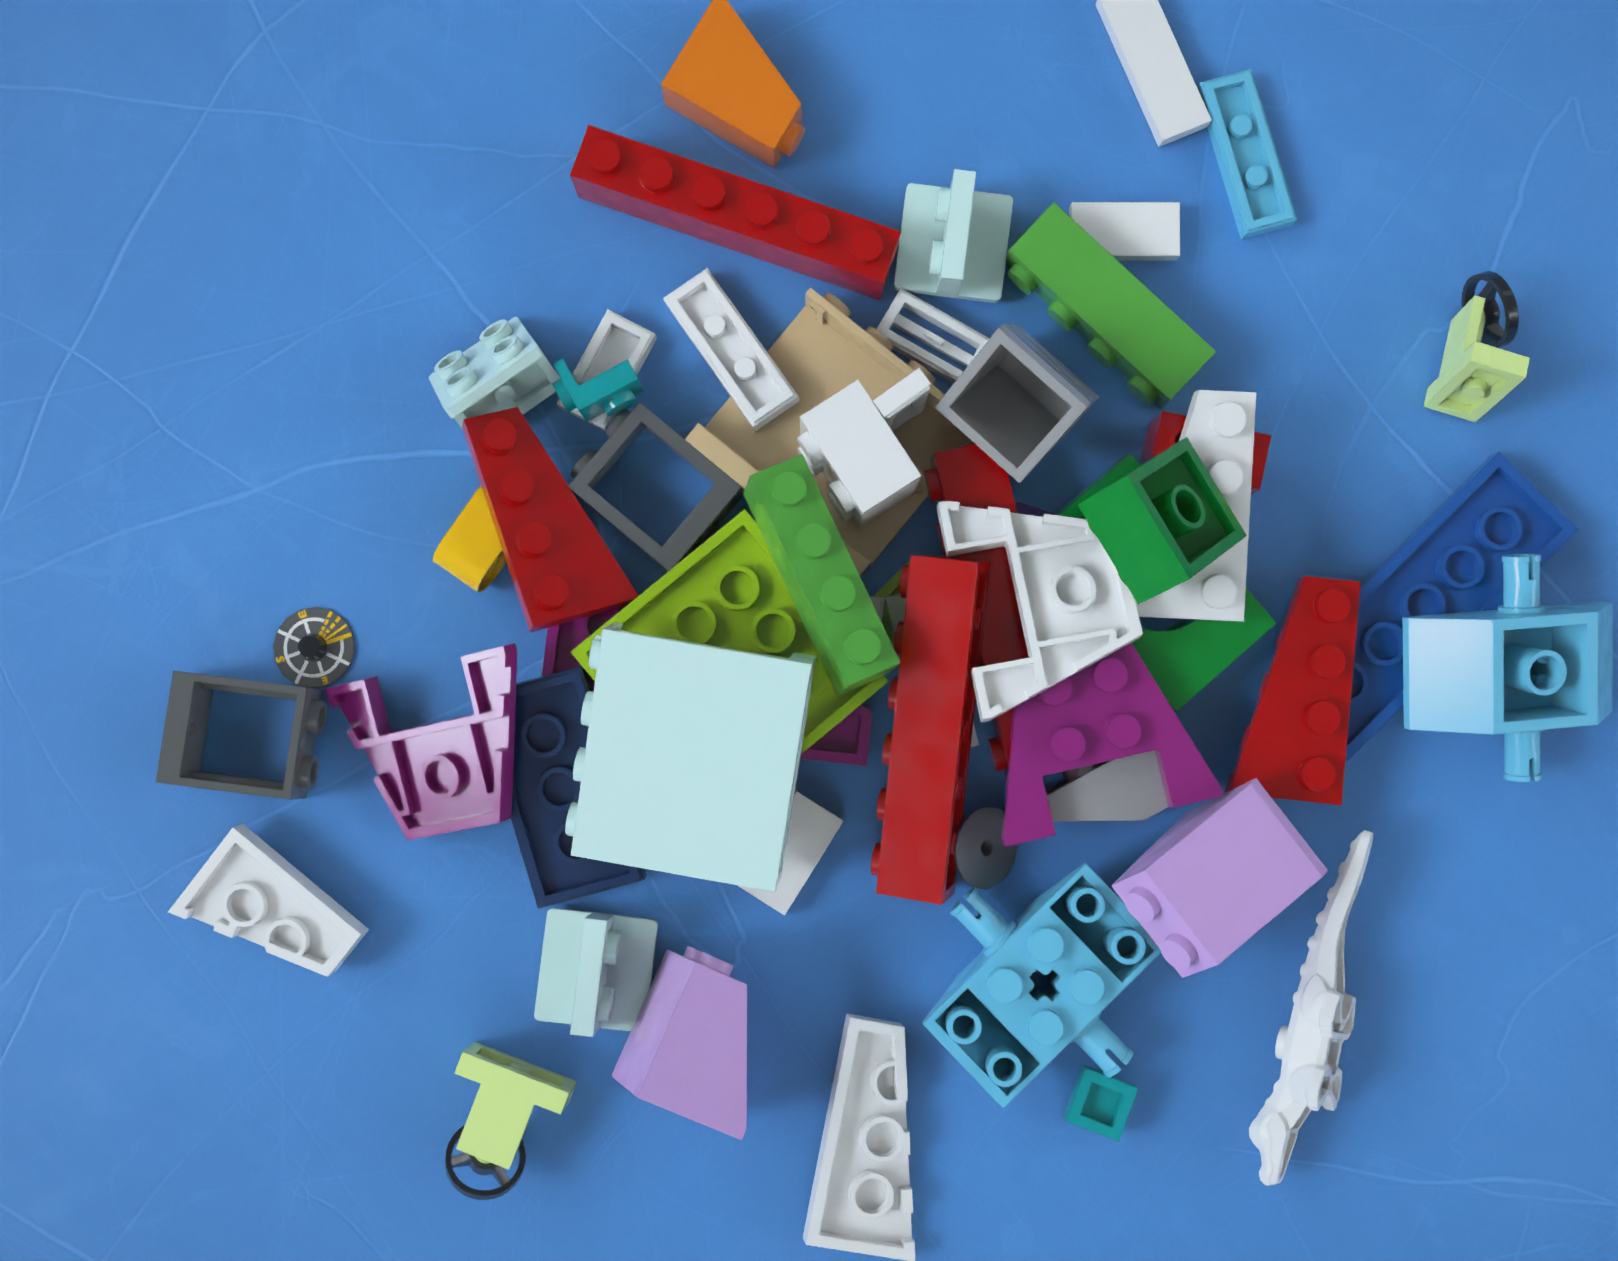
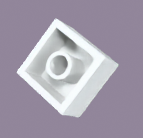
(857, 455)

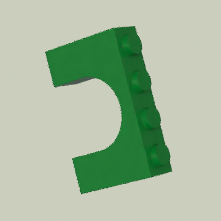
(1194, 649)

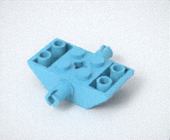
(1510, 668)
(1013, 1034)

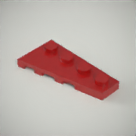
(545, 535)

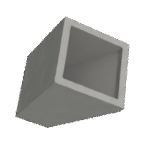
(1016, 400)

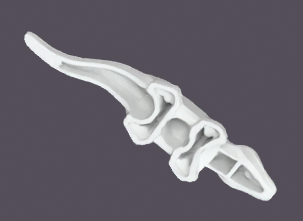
(1317, 1026)

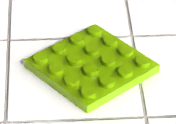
(736, 600)

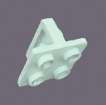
(954, 240)
(494, 374)
(594, 970)

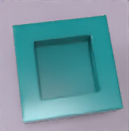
(1100, 1102)

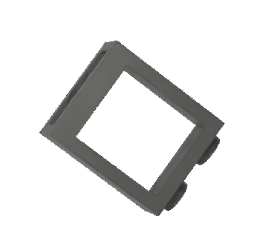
(699, 522)
(187, 729)

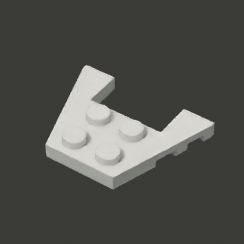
(1065, 595)

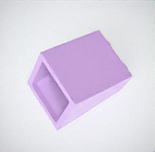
(1218, 877)
(691, 1043)

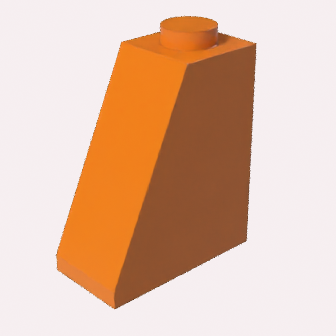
(734, 88)

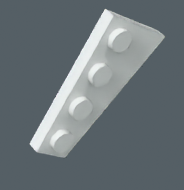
(1223, 436)
(862, 1169)

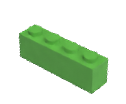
(1106, 307)
(820, 575)

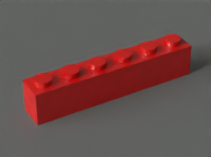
(735, 212)
(978, 482)
(930, 726)

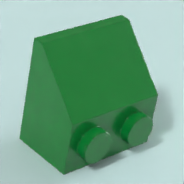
(1162, 521)

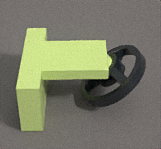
(1473, 367)
(501, 1115)

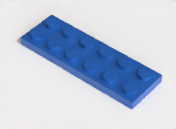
(1444, 569)

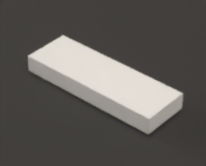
(1155, 68)
(731, 349)

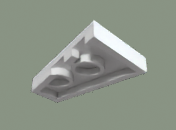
(266, 900)

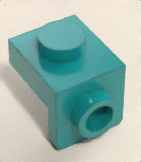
(606, 392)

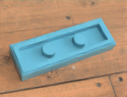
(1247, 155)

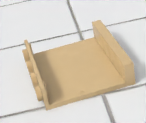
(819, 358)

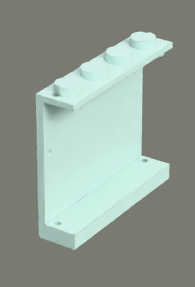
(689, 758)

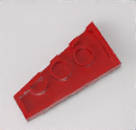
(1305, 698)

